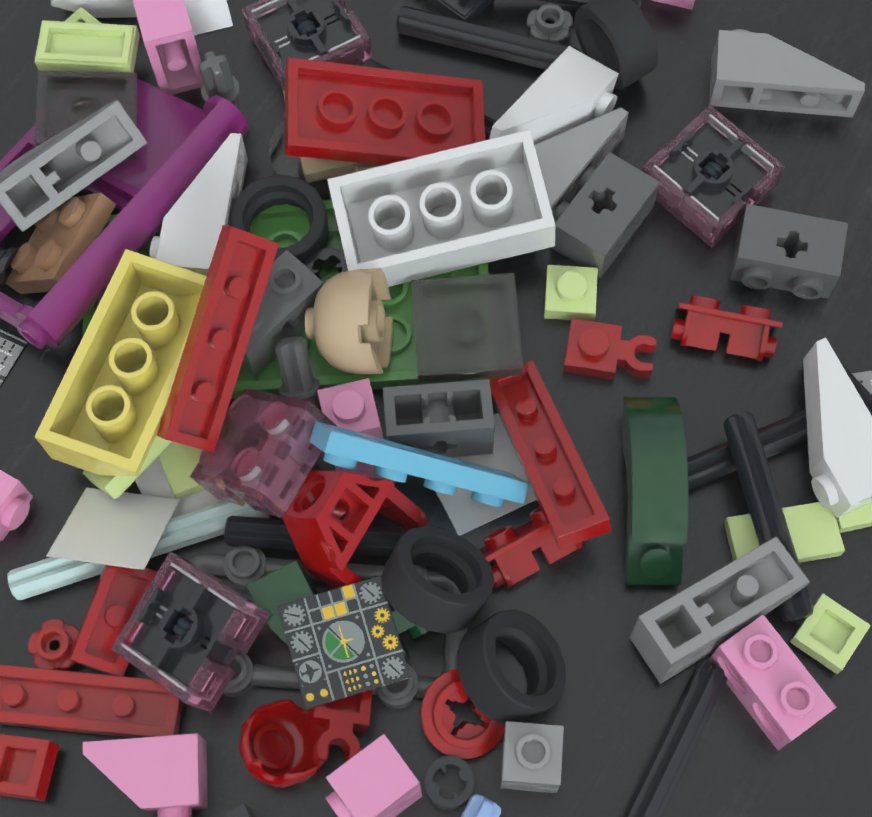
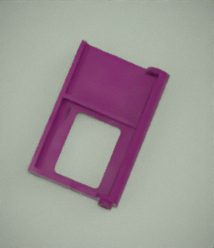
(144, 190)

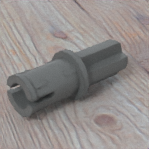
(218, 79)
(296, 370)

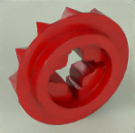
(437, 720)

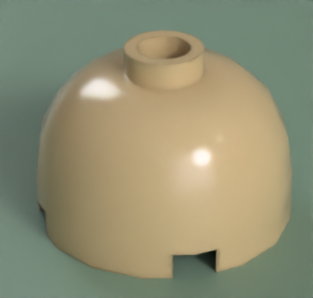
(352, 321)

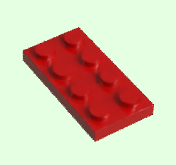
(377, 112)

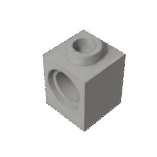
(532, 757)

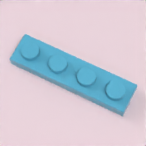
(398, 460)

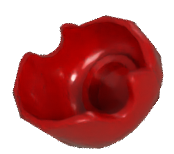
(279, 744)

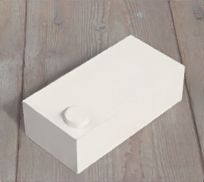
(445, 210)

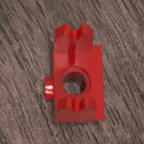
(327, 542)

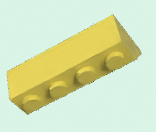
(123, 369)

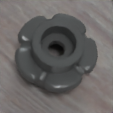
(554, 32)

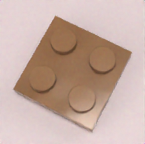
(58, 242)

